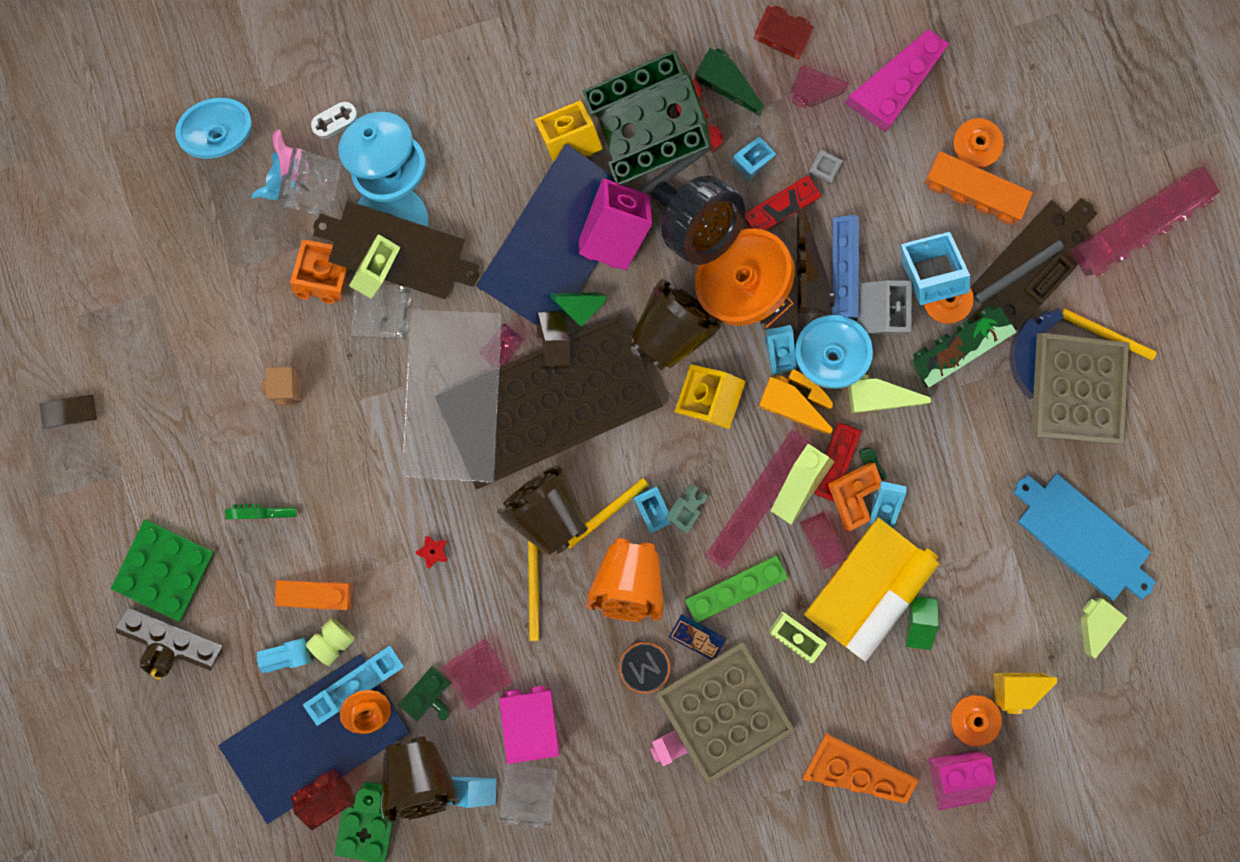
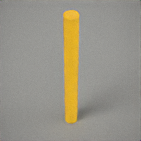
(1107, 334)
(611, 509)
(533, 581)

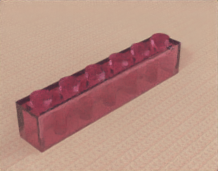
(1145, 221)

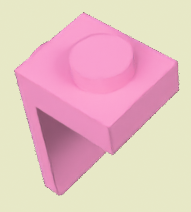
(667, 748)

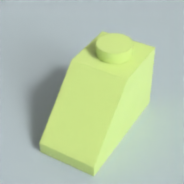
(374, 266)
(1099, 625)

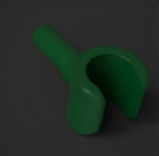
(869, 455)

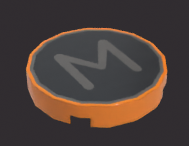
(644, 667)

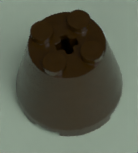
(672, 326)
(545, 511)
(415, 781)

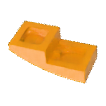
(815, 395)

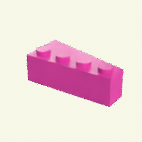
(892, 86)

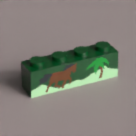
(963, 346)

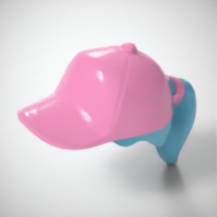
(280, 166)

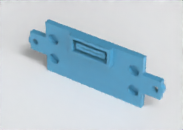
(1083, 537)

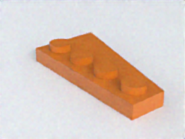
(850, 768)

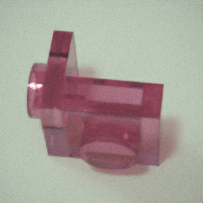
(509, 343)

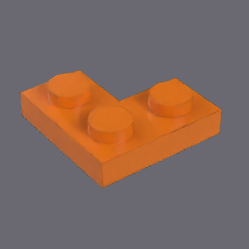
(849, 494)

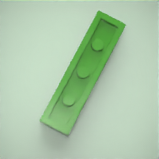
(736, 589)

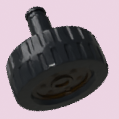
(700, 218)

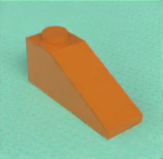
(314, 594)

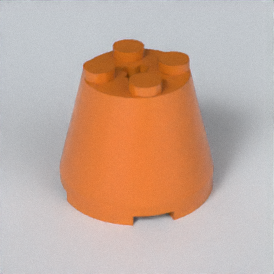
(628, 583)

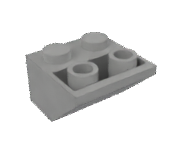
(885, 307)

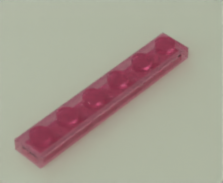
(756, 501)

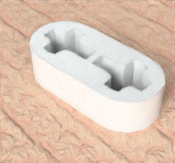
(331, 115)

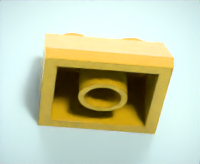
(569, 126)
(710, 396)
(1021, 690)

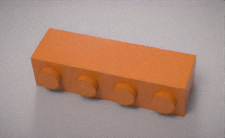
(977, 188)

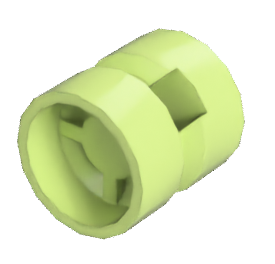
(330, 641)

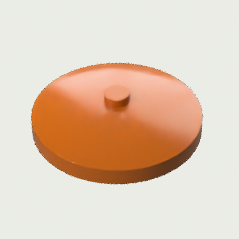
(747, 279)

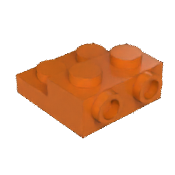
(316, 275)

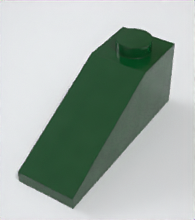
(723, 77)

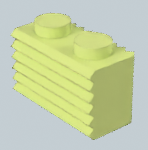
(797, 637)

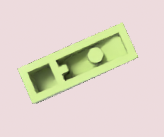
(880, 395)
(801, 483)

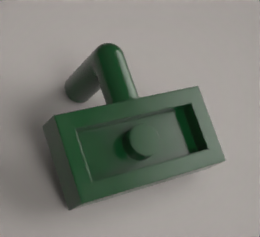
(426, 695)

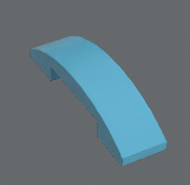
(362, 678)

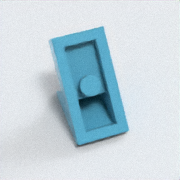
(780, 349)
(887, 503)

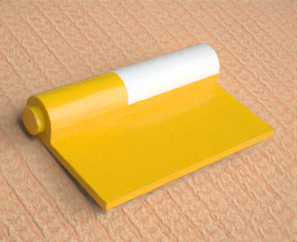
(872, 589)

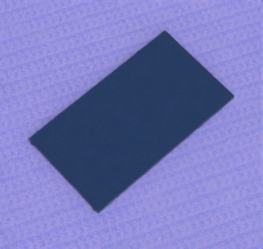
(544, 242)
(290, 751)

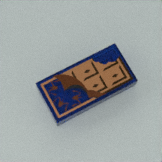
(697, 637)

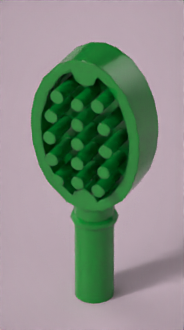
(258, 513)

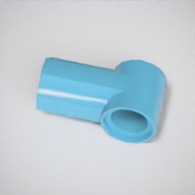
(288, 655)

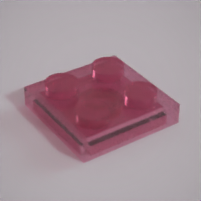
(477, 674)

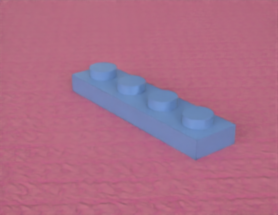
(846, 266)

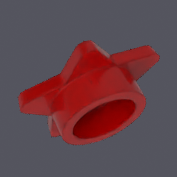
(439, 554)

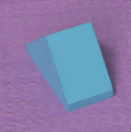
(753, 158)
(652, 509)
(475, 791)

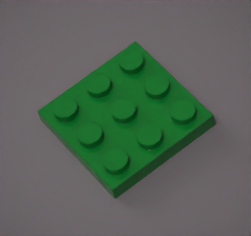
(162, 570)

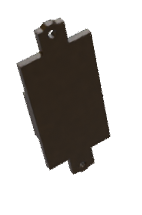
(426, 256)
(1032, 290)

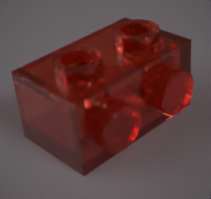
(783, 31)
(322, 799)

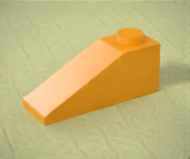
(788, 402)

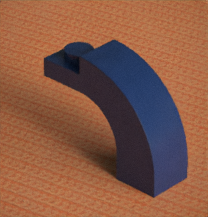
(1023, 349)

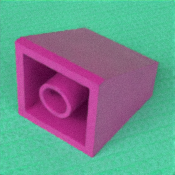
(615, 225)
(529, 725)
(962, 779)

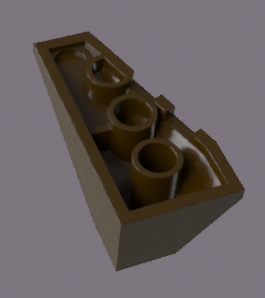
(814, 287)

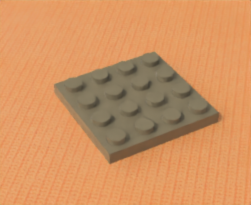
(1080, 389)
(724, 712)

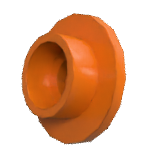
(972, 153)
(950, 312)
(365, 711)
(963, 720)

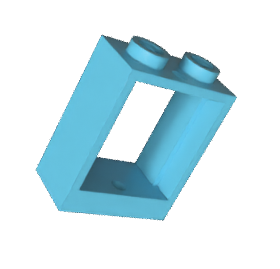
(940, 286)

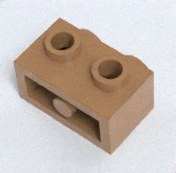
(282, 386)

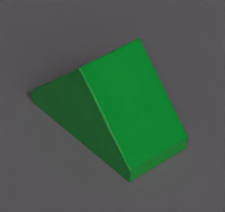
(579, 305)
(922, 623)

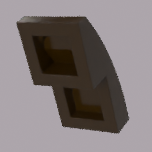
(68, 411)

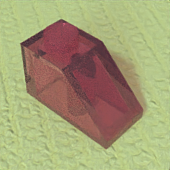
(814, 87)
(823, 541)

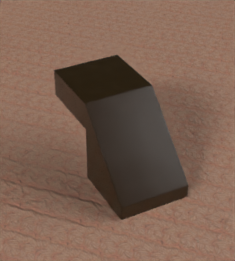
(555, 338)

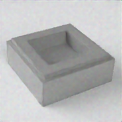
(825, 166)

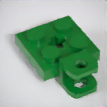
(364, 814)

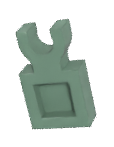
(685, 511)

